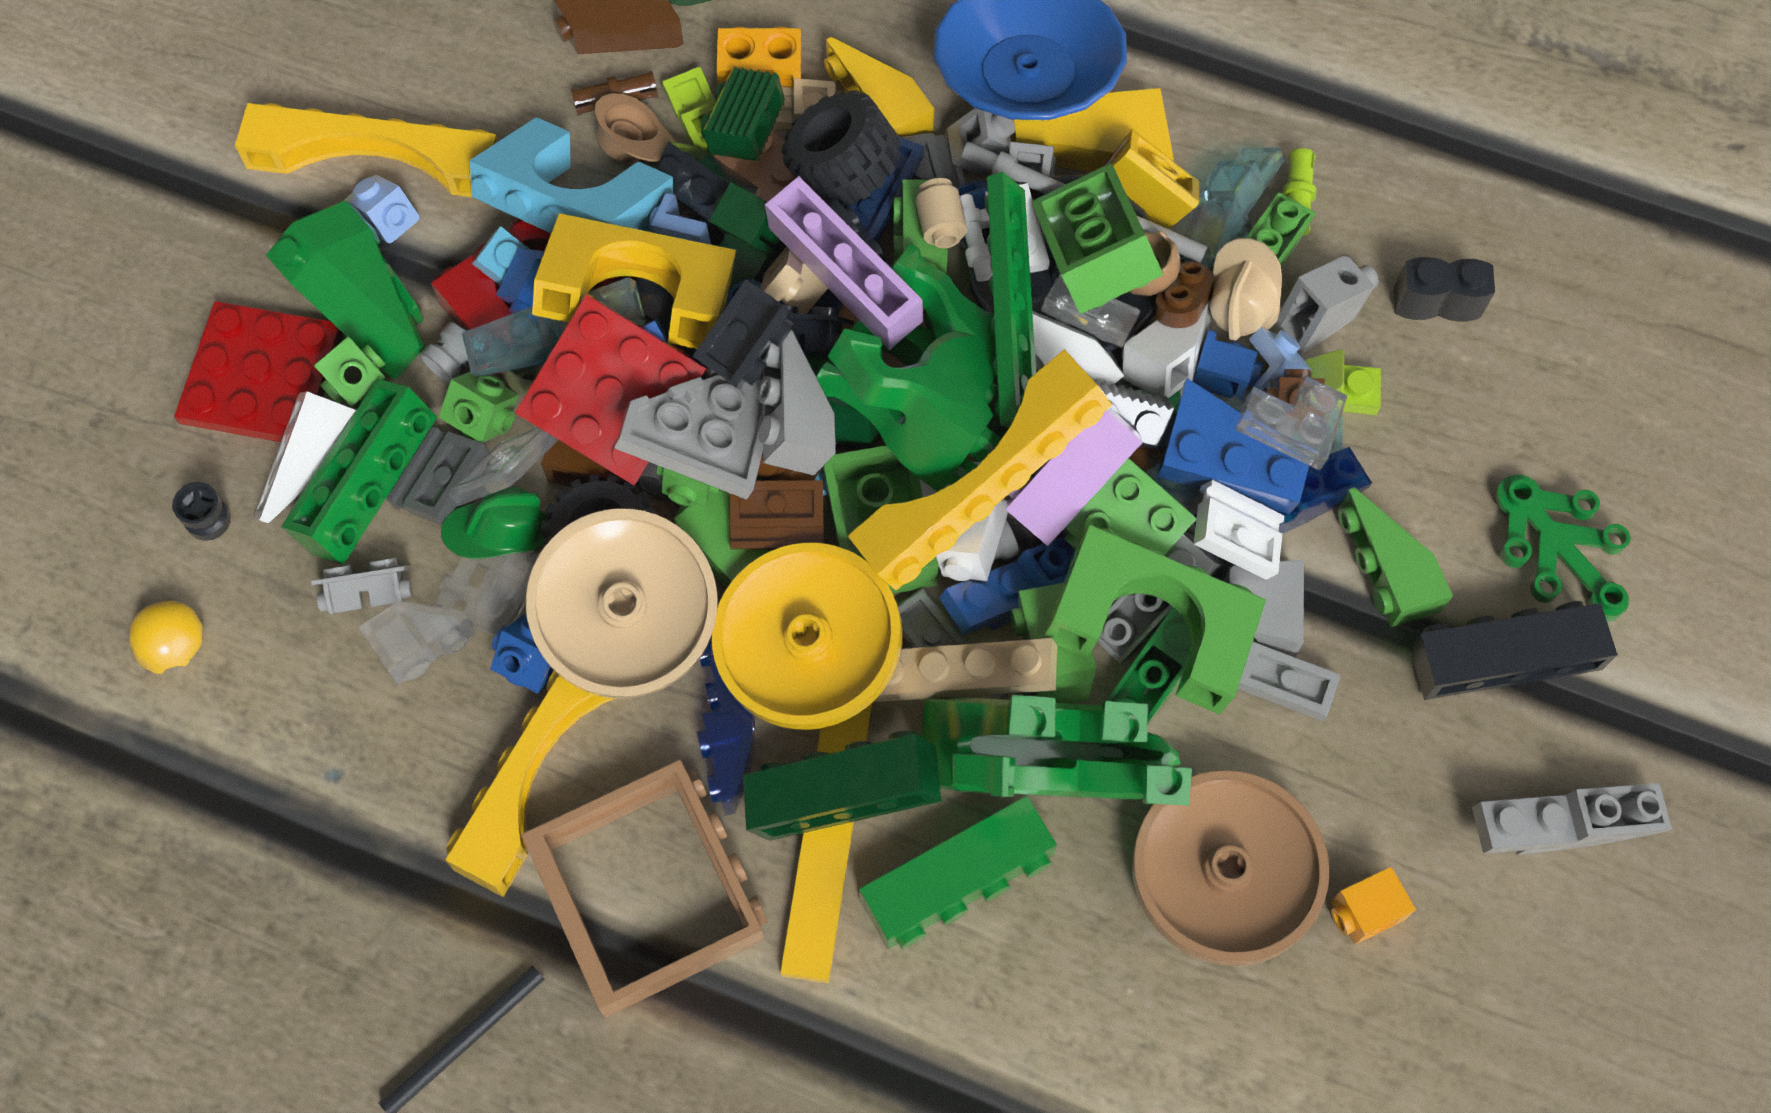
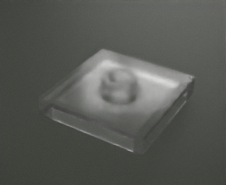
(502, 466)

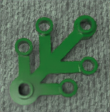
(1559, 540)

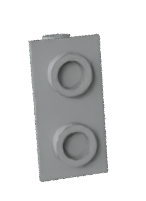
(344, 588)

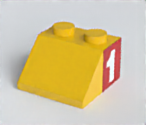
(1154, 180)

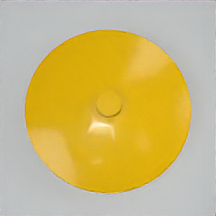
(807, 636)

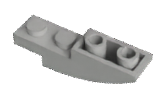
(1572, 819)

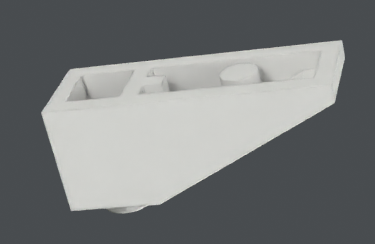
(304, 446)

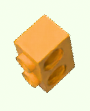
(760, 51)

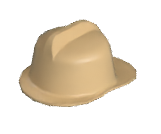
(1246, 287)

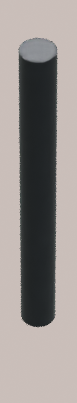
(461, 1041)

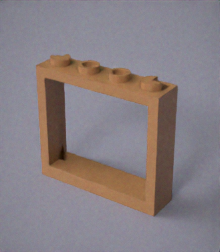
(605, 810)

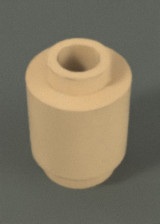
(940, 213)

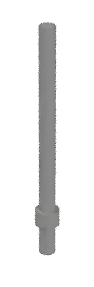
(1045, 185)

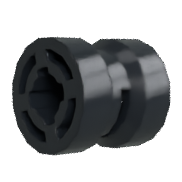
(194, 503)

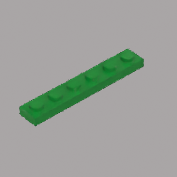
(1011, 293)

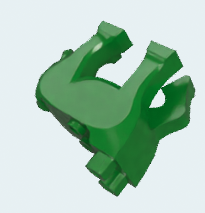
(939, 401)
(1053, 750)

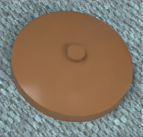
(1232, 870)

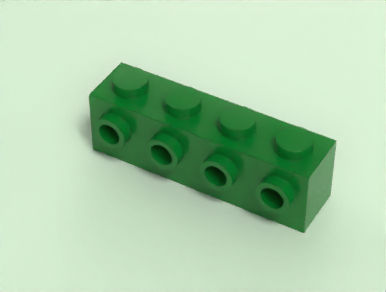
(359, 471)

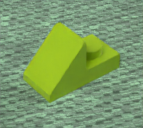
(1357, 382)

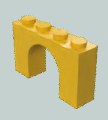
(590, 251)

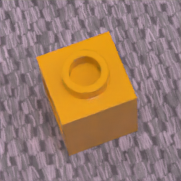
(1371, 906)

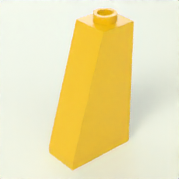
(1090, 136)

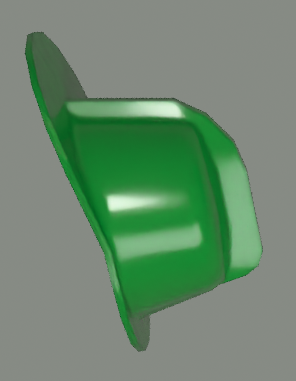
(496, 526)

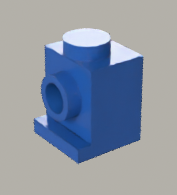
(518, 282)
(1226, 367)

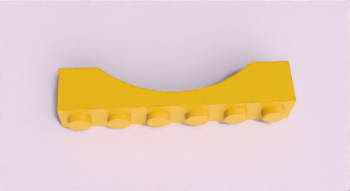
(290, 138)
(1054, 410)
(491, 843)

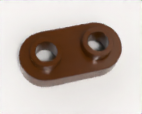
(1186, 297)

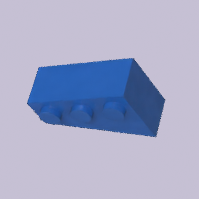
(1209, 448)

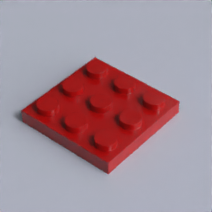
(253, 370)
(595, 375)

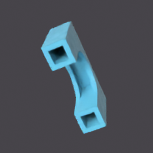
(518, 173)

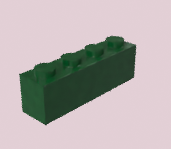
(842, 786)

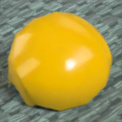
(165, 636)

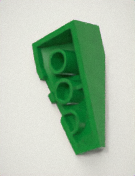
(341, 272)

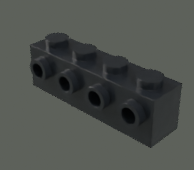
(1512, 650)

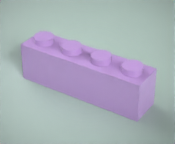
(844, 263)

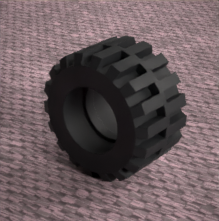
(842, 147)
(591, 498)

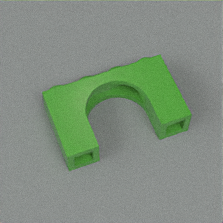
(1217, 614)

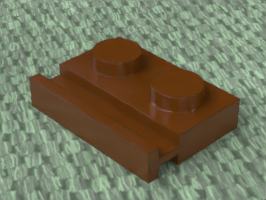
(777, 515)

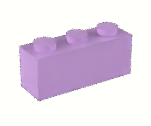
(1071, 479)

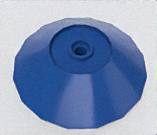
(1030, 55)

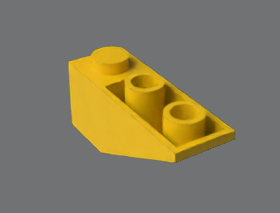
(890, 89)

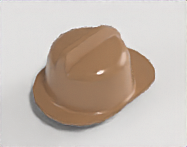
(629, 130)

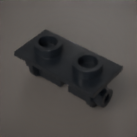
(820, 328)

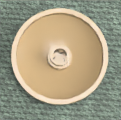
(621, 603)

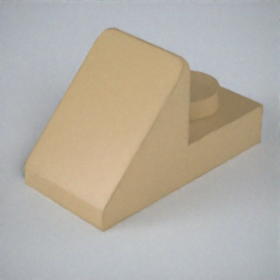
(792, 282)

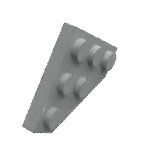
(699, 432)

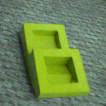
(690, 101)

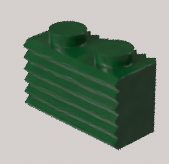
(743, 114)

